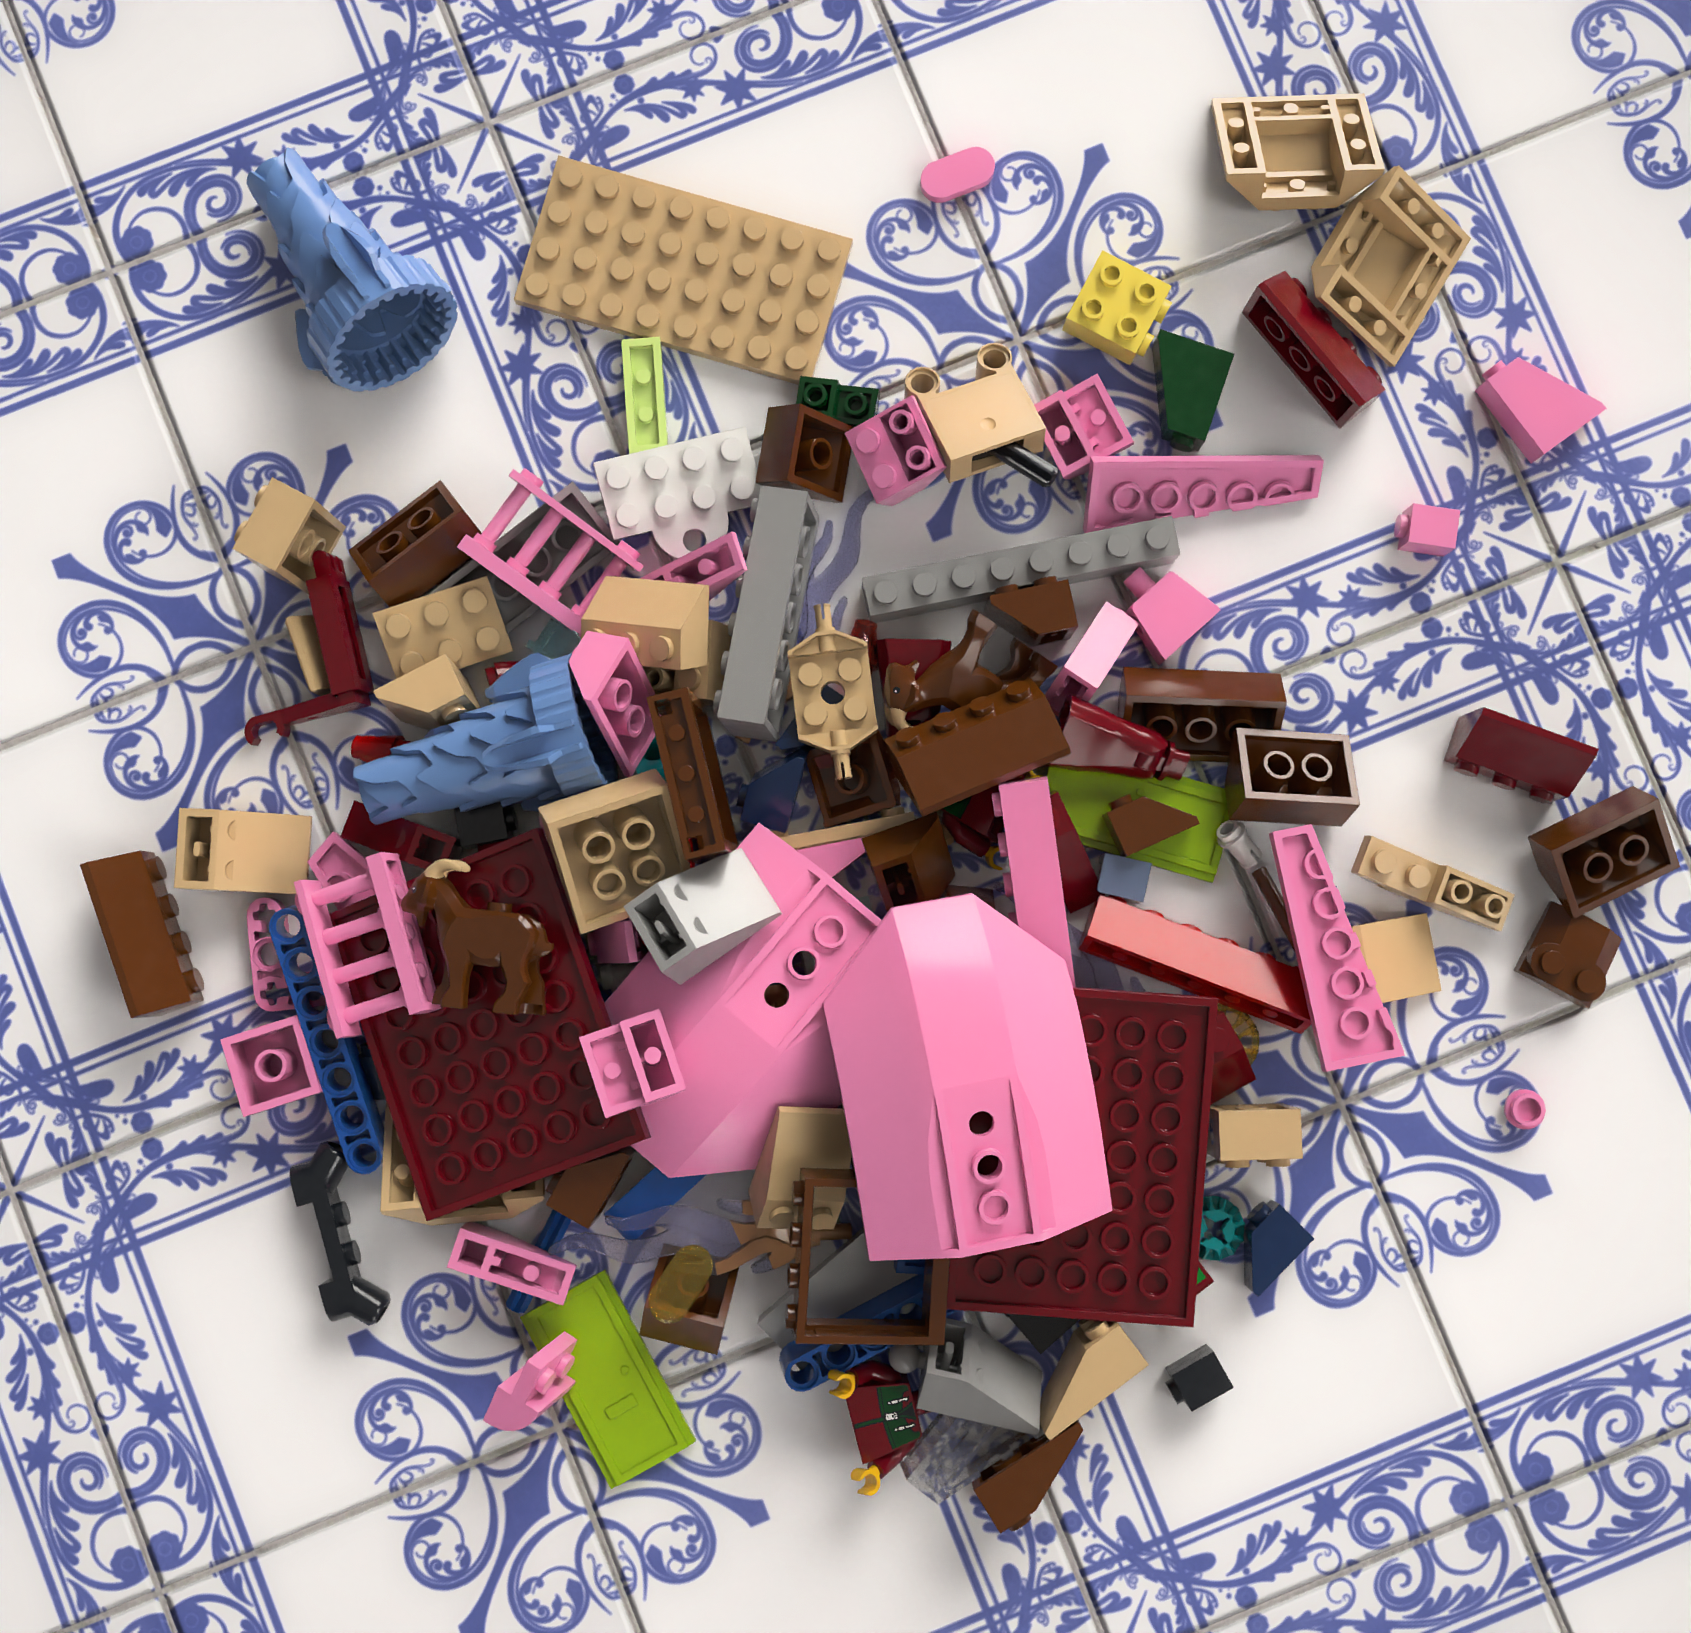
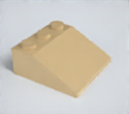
(613, 845)

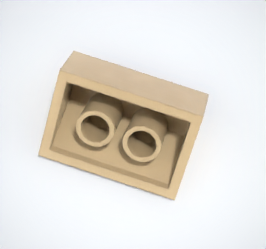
(659, 617)

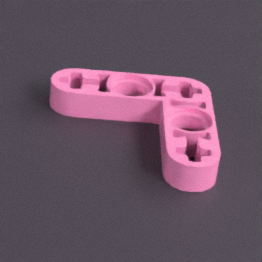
(263, 974)

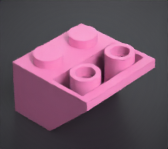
(896, 452)

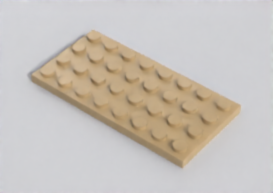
(683, 271)

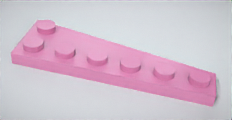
(1155, 487)
(1338, 987)

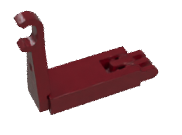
(341, 651)

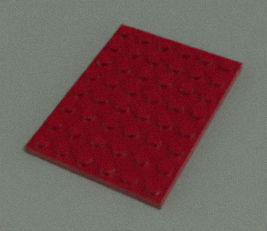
(483, 1092)
(1153, 1104)

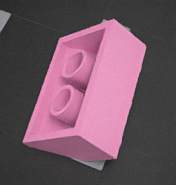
(616, 695)

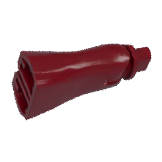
(904, 652)
(1115, 745)

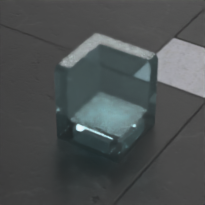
(555, 641)

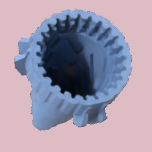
(366, 309)
(523, 748)

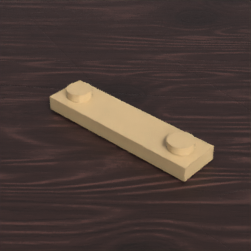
(890, 818)

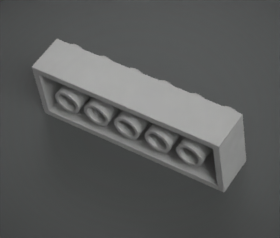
(767, 613)

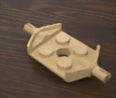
(827, 659)

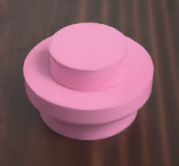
(1524, 1109)

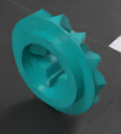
(1232, 1230)

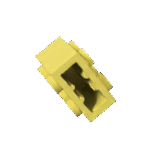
(1118, 308)

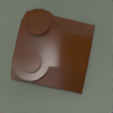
(866, 793)
(1569, 955)

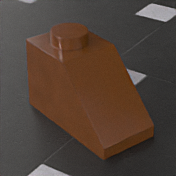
(1143, 823)

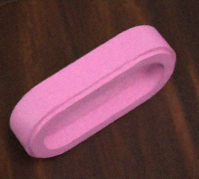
(957, 174)

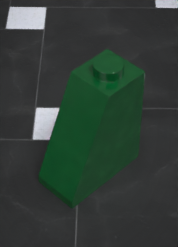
(1187, 387)

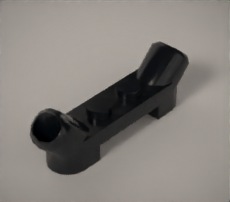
(347, 1291)

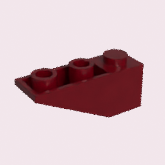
(408, 839)

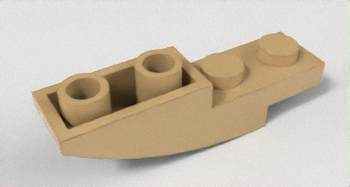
(1432, 884)

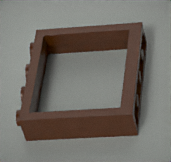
(693, 774)
(923, 1331)

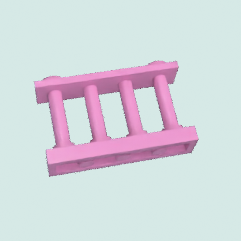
(515, 569)
(404, 954)

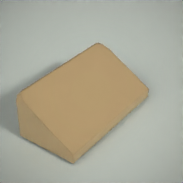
(309, 653)

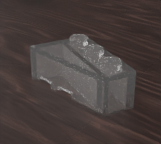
(956, 1453)

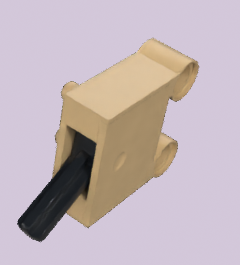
(983, 420)

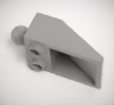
(974, 1379)

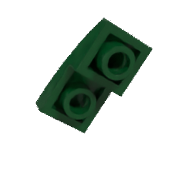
(842, 402)

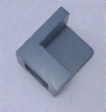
(1123, 877)

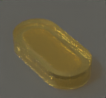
(680, 1284)

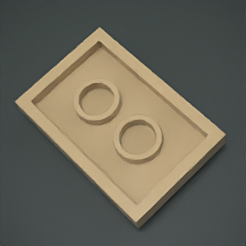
(452, 622)

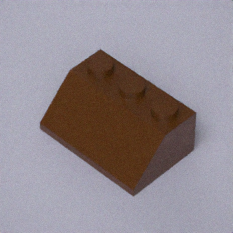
(415, 546)
(1290, 777)
(1605, 850)

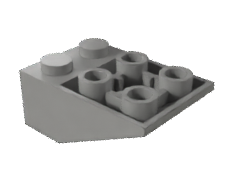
(702, 914)

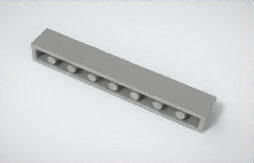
(977, 576)

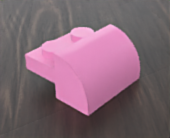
(1082, 425)
(632, 1063)
(534, 1386)

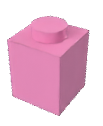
(1427, 529)

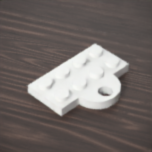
(679, 489)

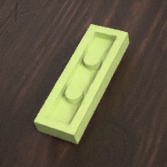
(644, 393)

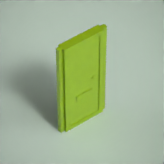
(1187, 853)
(618, 1389)

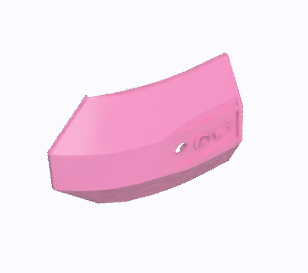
(952, 1020)
(728, 1042)

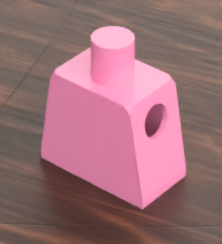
(1167, 612)

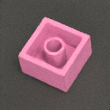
(270, 1066)

